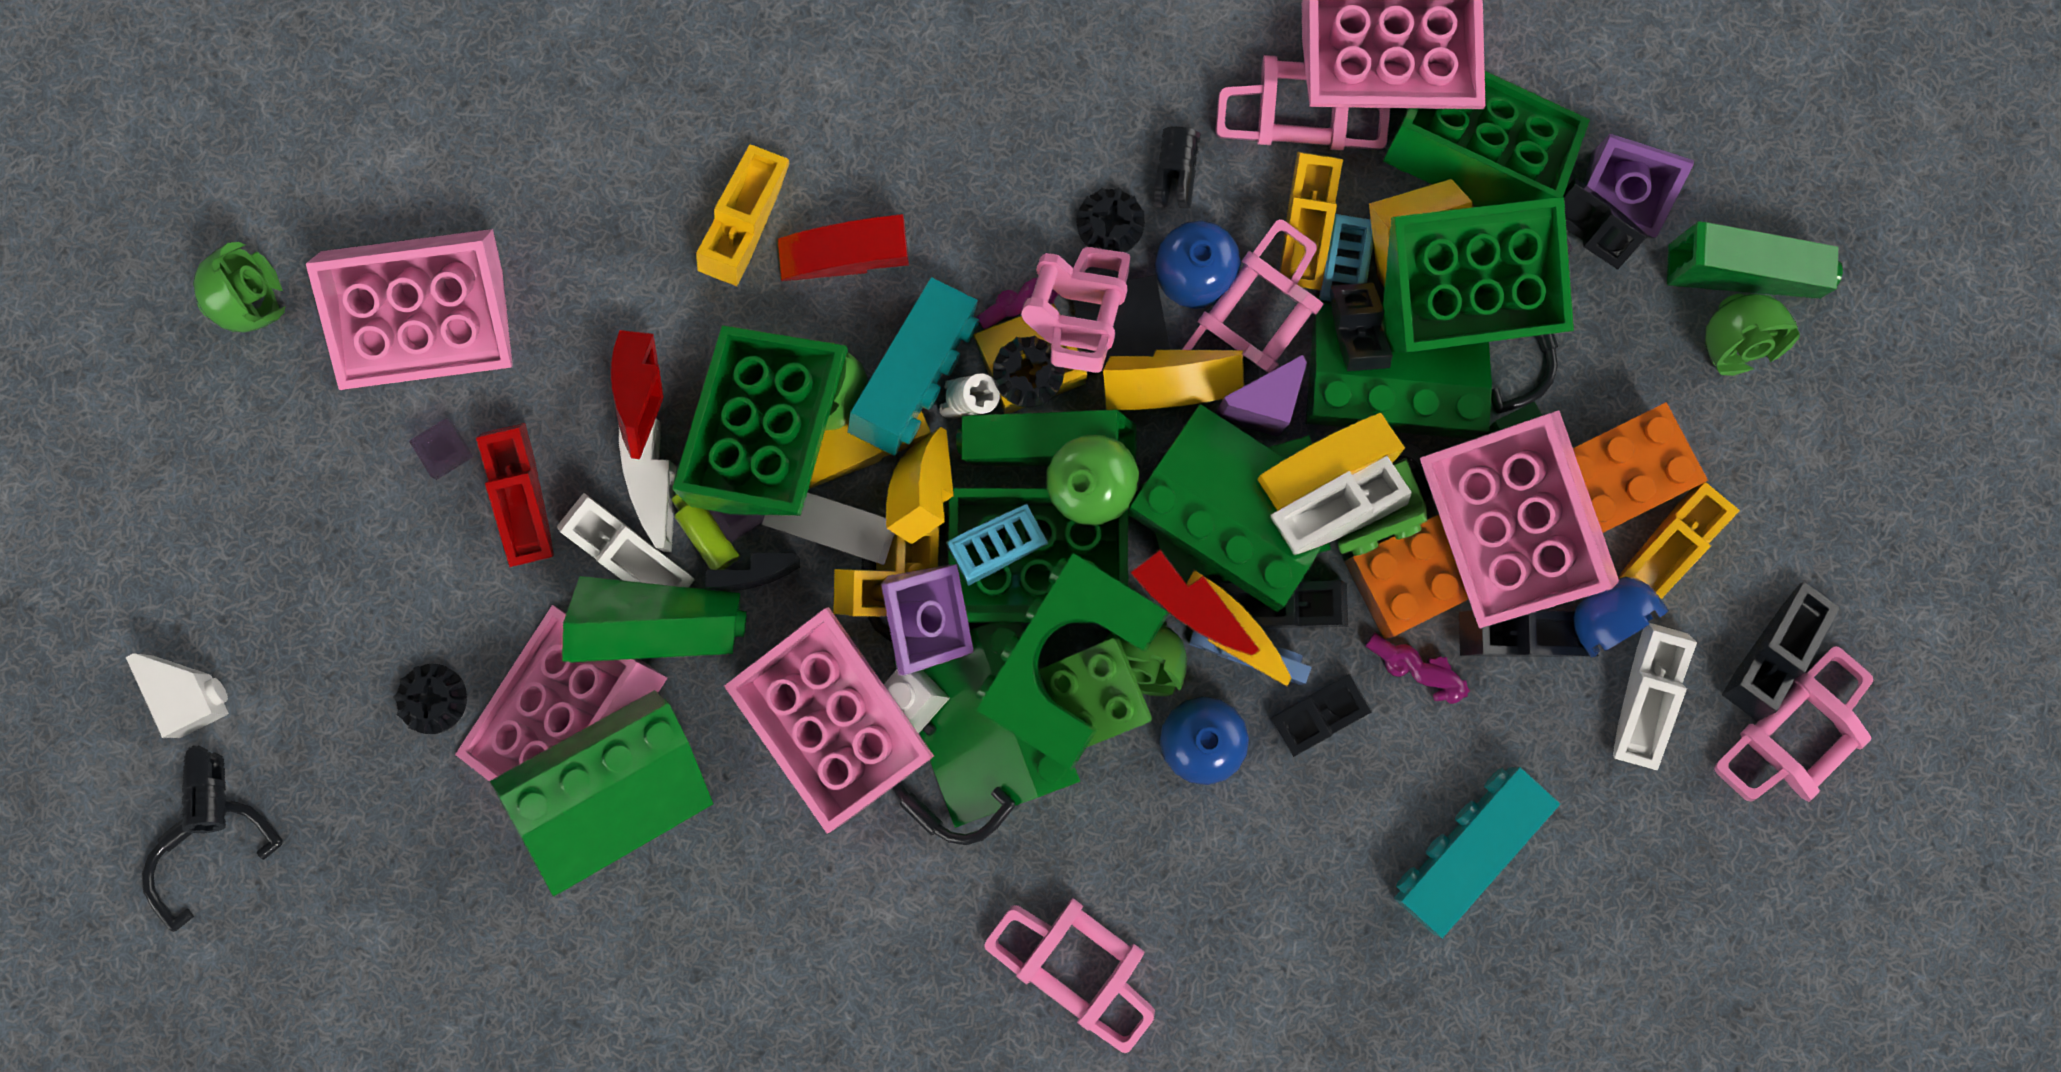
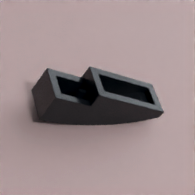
(1310, 606)
(1529, 635)
(1781, 652)

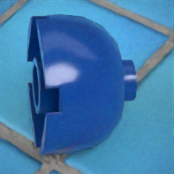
(1197, 263)
(1615, 614)
(1204, 740)

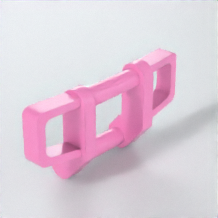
(1268, 131)
(1251, 269)
(1080, 286)
(1845, 720)
(1086, 1012)

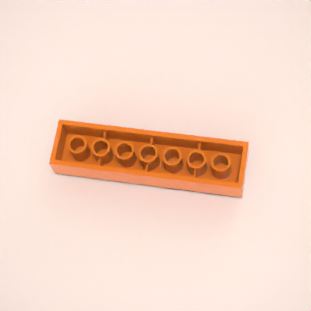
(1624, 475)

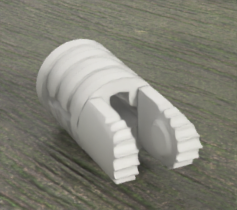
(960, 401)

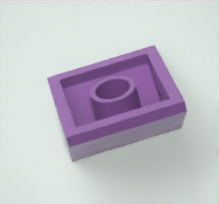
(1637, 180)
(1266, 402)
(926, 617)

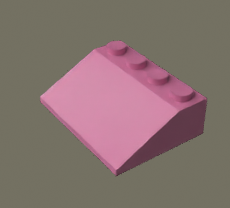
(1394, 53)
(412, 309)
(1520, 520)
(550, 700)
(828, 720)

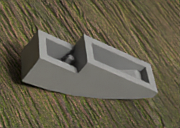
(837, 528)

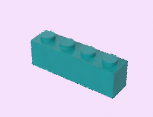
(912, 367)
(1476, 850)

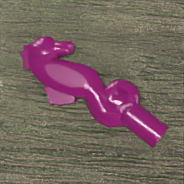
(1010, 304)
(1435, 673)

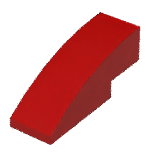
(844, 248)
(636, 388)
(516, 494)
(1194, 605)

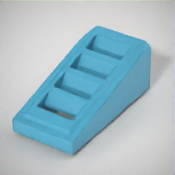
(1354, 226)
(958, 544)

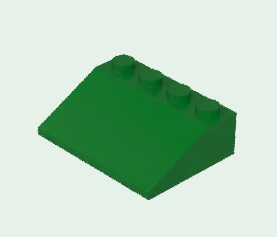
(1496, 154)
(1477, 275)
(1421, 392)
(759, 423)
(1217, 512)
(1012, 590)
(975, 752)
(603, 791)

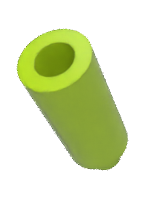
(705, 535)

